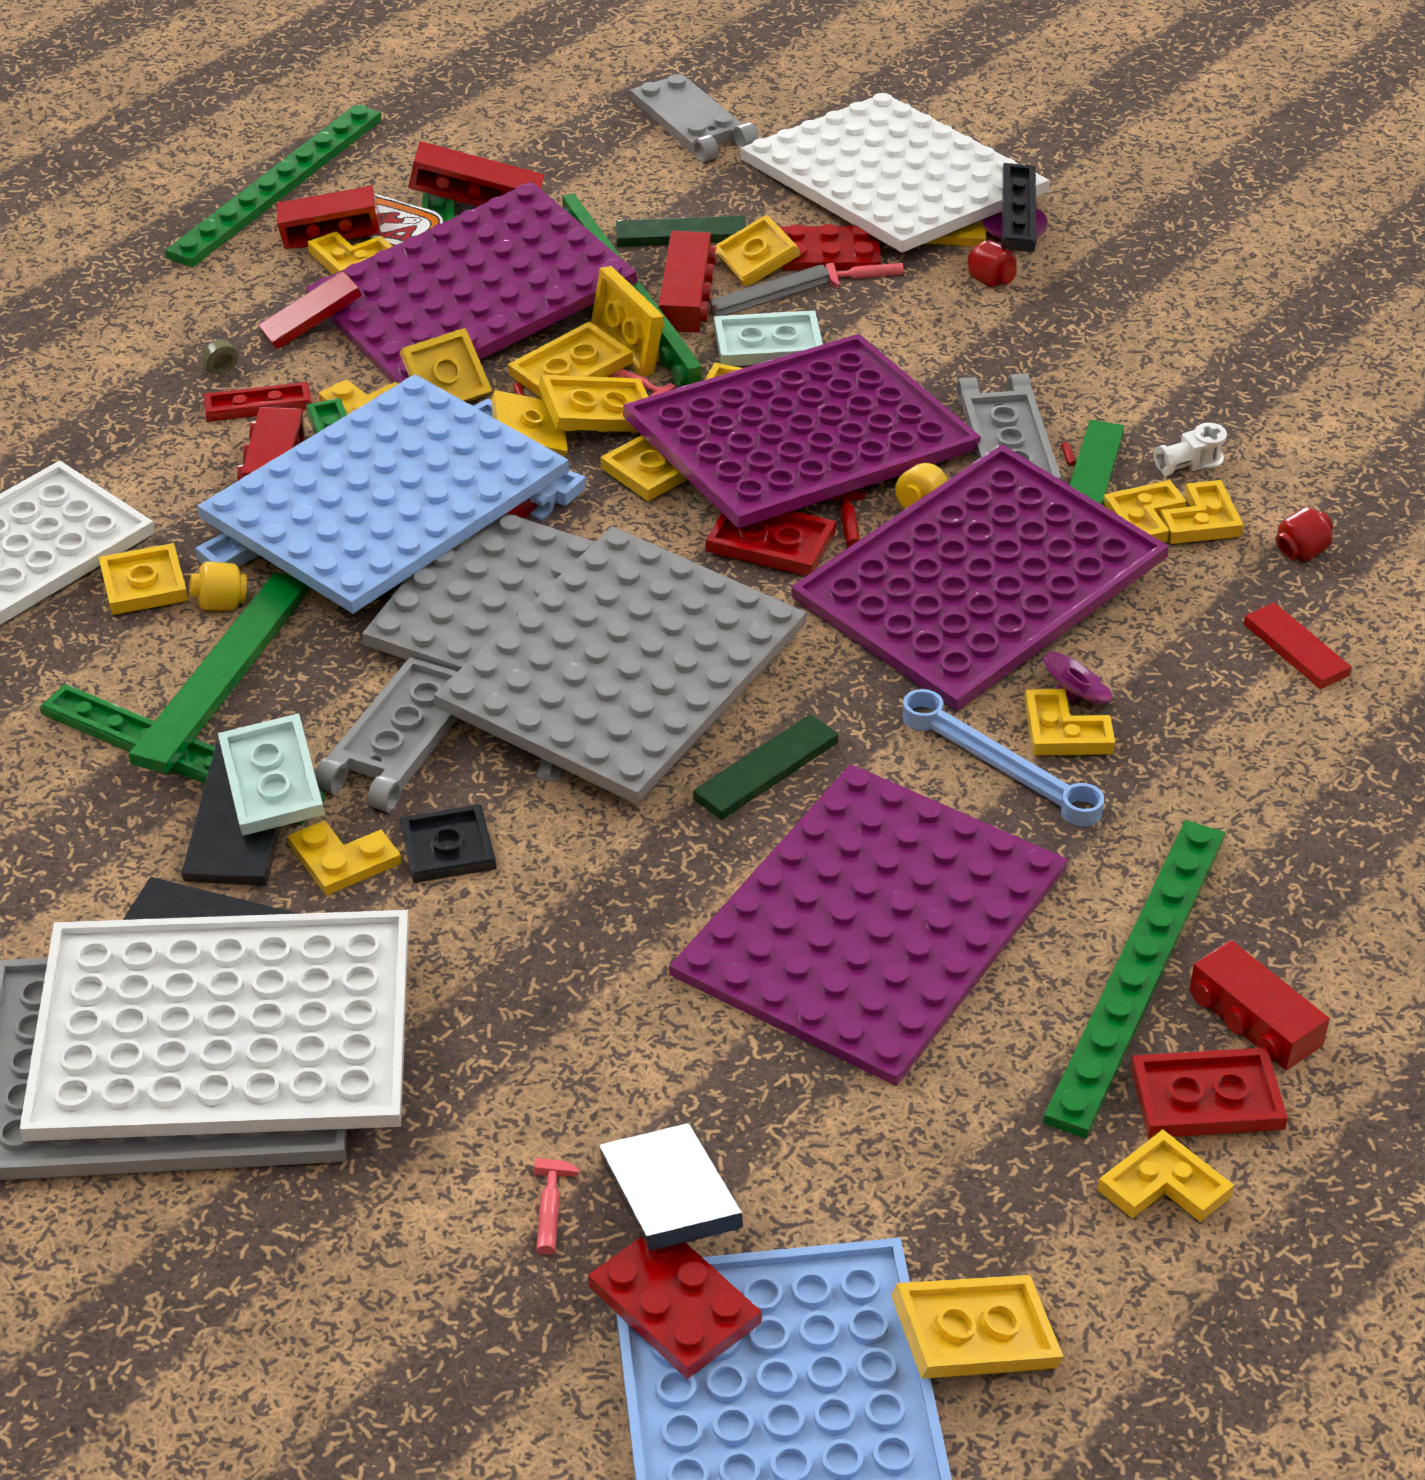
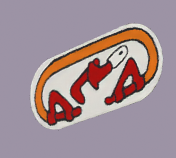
(403, 220)

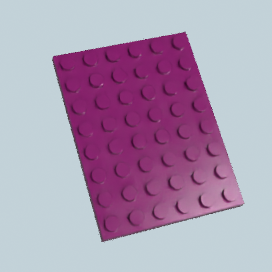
(487, 271)
(799, 429)
(979, 575)
(870, 922)

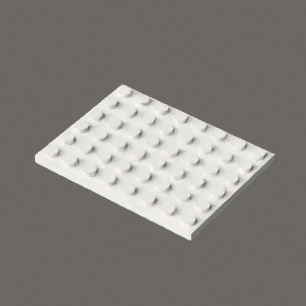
(887, 170)
(220, 1026)

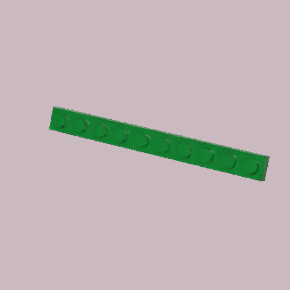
(272, 186)
(672, 349)
(1133, 981)

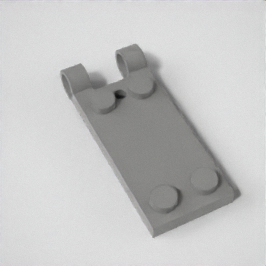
(692, 116)
(1008, 420)
(391, 735)

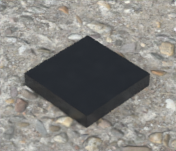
(447, 843)

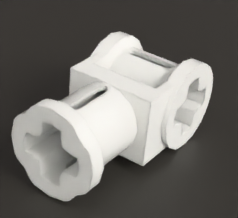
(1193, 450)

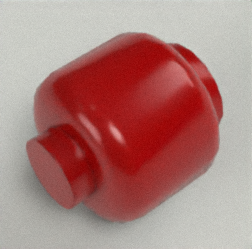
(992, 264)
(1304, 534)

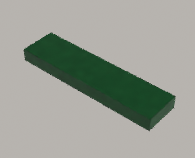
(658, 231)
(765, 767)

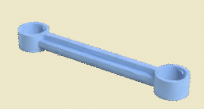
(1003, 758)

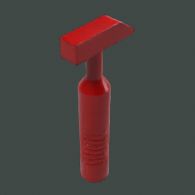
(849, 516)

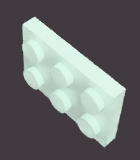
(764, 336)
(271, 774)

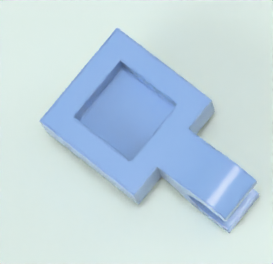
(560, 491)

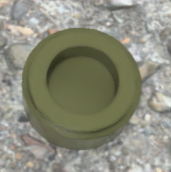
(219, 356)

